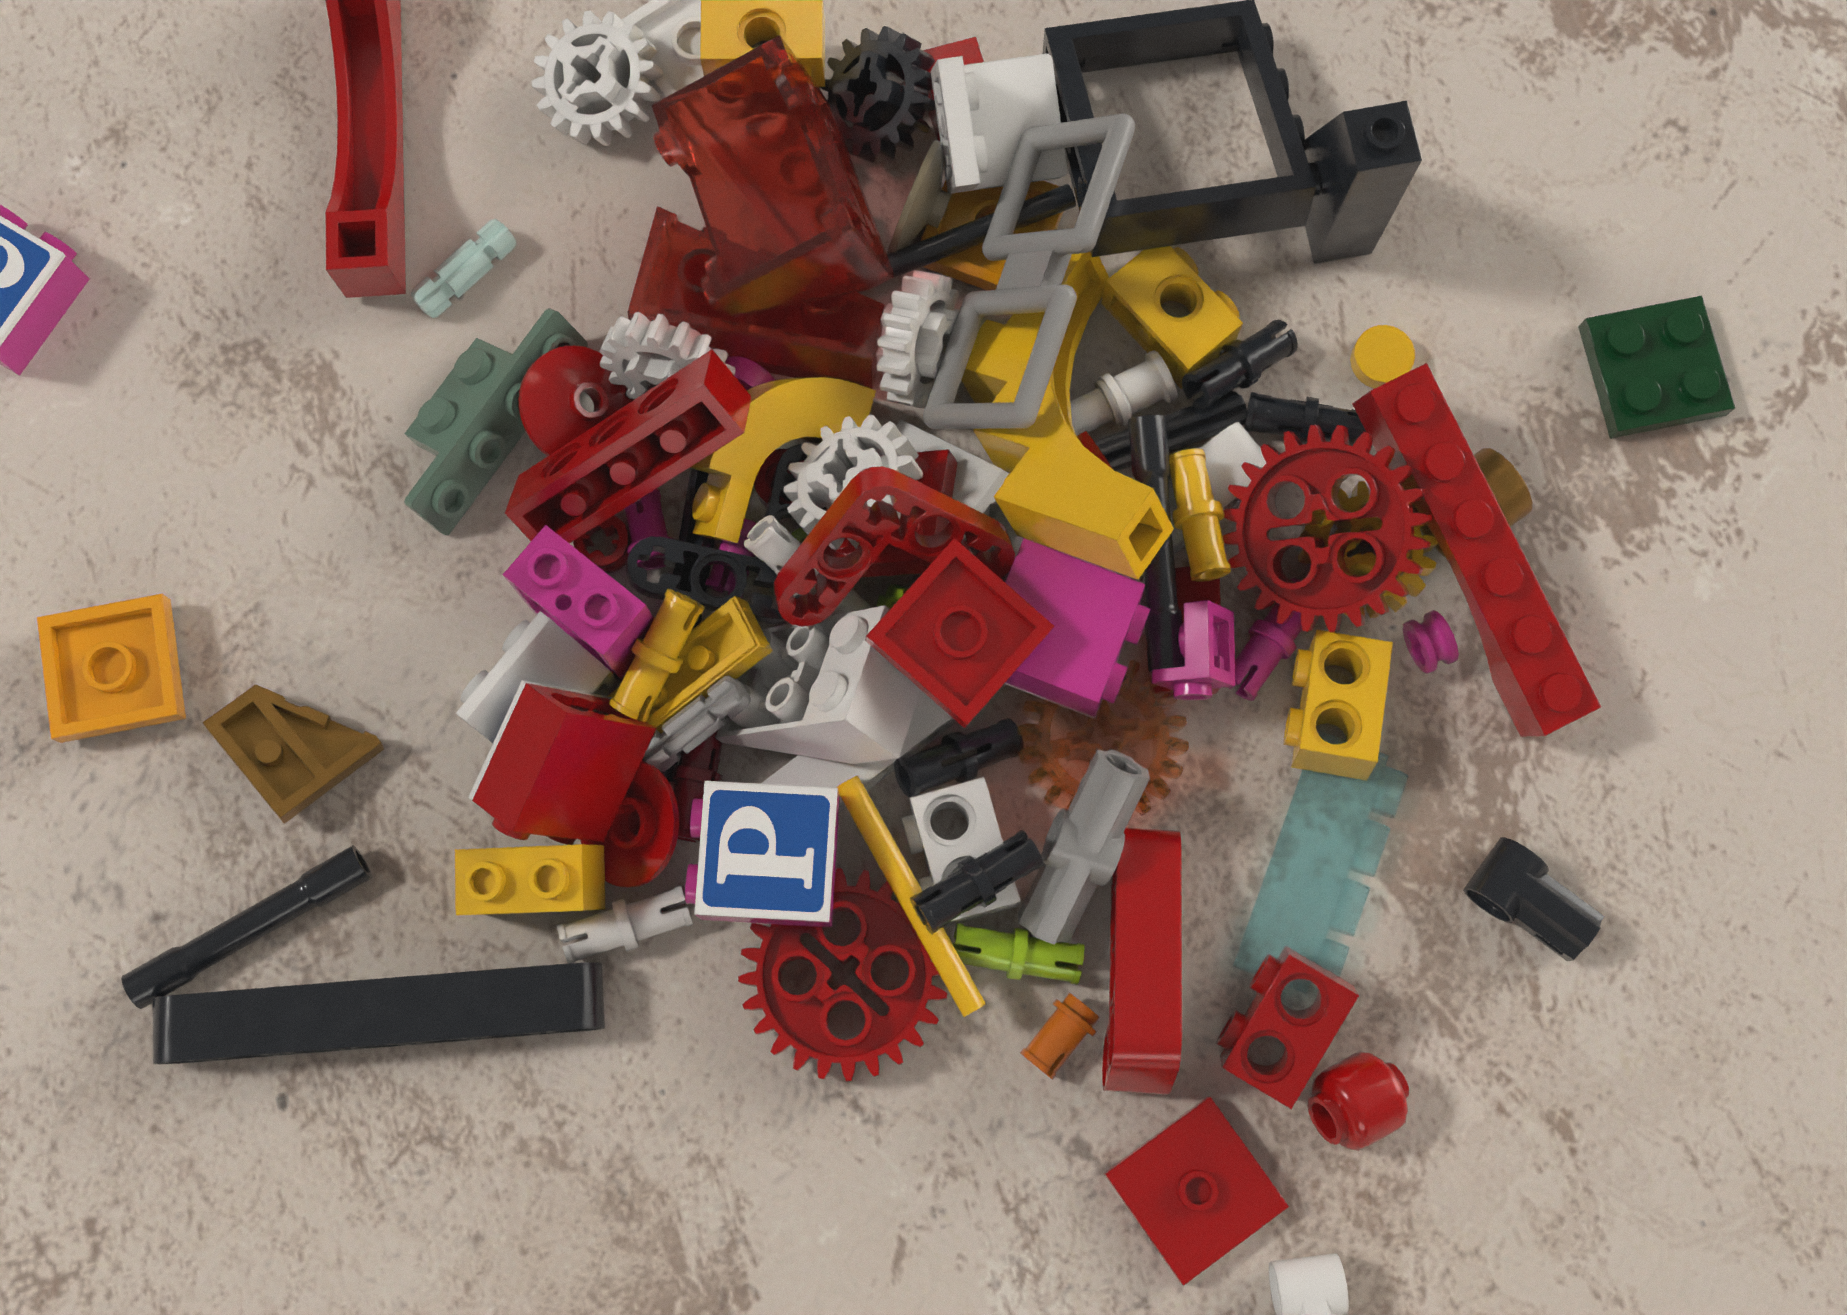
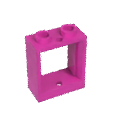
(580, 599)

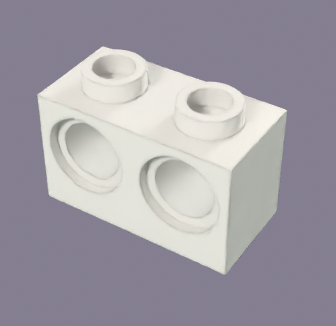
(943, 855)

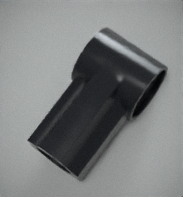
(1517, 889)

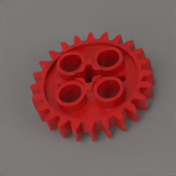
(1319, 472)
(805, 1017)

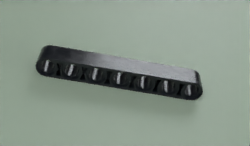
(378, 1013)

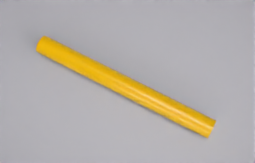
(905, 886)

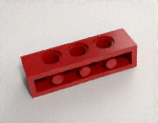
(632, 451)

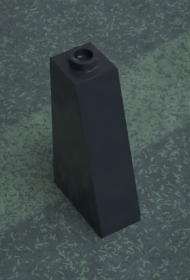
(1364, 171)

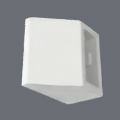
(536, 654)

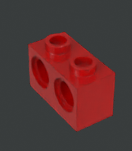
(1303, 1032)

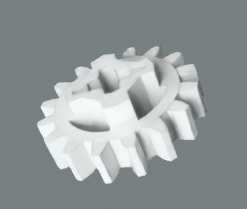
(620, 92)
(915, 336)
(649, 352)
(840, 459)

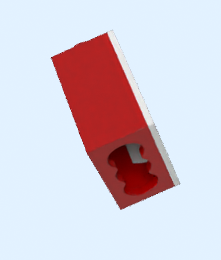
(560, 765)

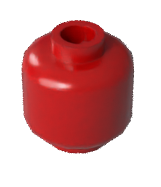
(1358, 1101)

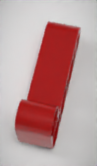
(1145, 965)

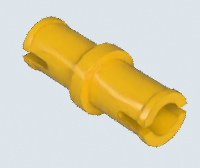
(1198, 515)
(656, 655)

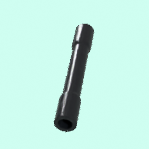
(1152, 468)
(184, 962)

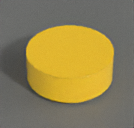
(1381, 355)

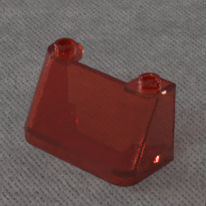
(771, 185)

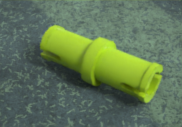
(1018, 953)

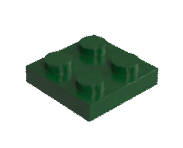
(1656, 367)

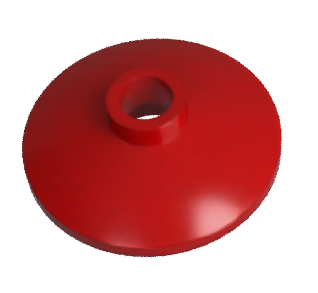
(552, 393)
(642, 830)

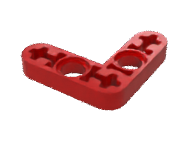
(875, 529)

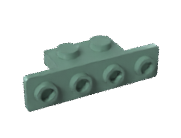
(476, 421)

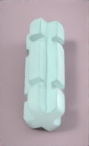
(463, 268)

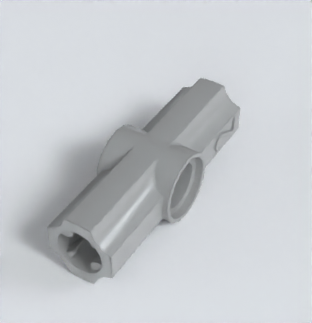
(1083, 846)

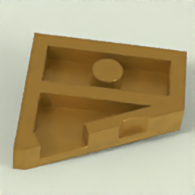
(288, 749)

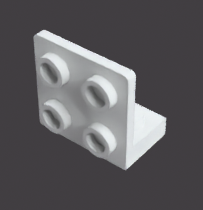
(986, 111)

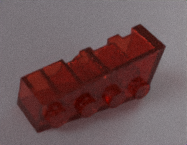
(804, 340)

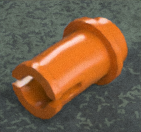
(1060, 1035)

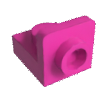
(1208, 651)

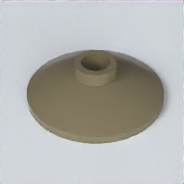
(925, 201)

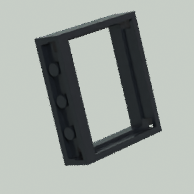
(1200, 212)

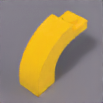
(776, 415)

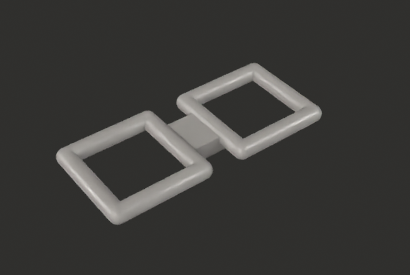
(1030, 274)

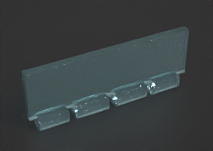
(1309, 868)

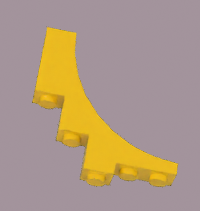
(1054, 484)

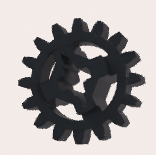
(880, 93)

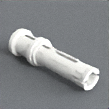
(1123, 395)

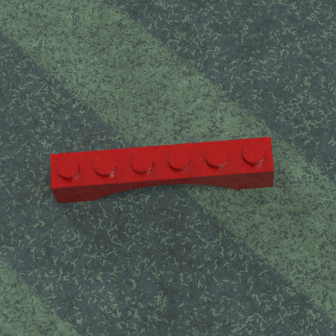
(368, 187)
(1516, 624)

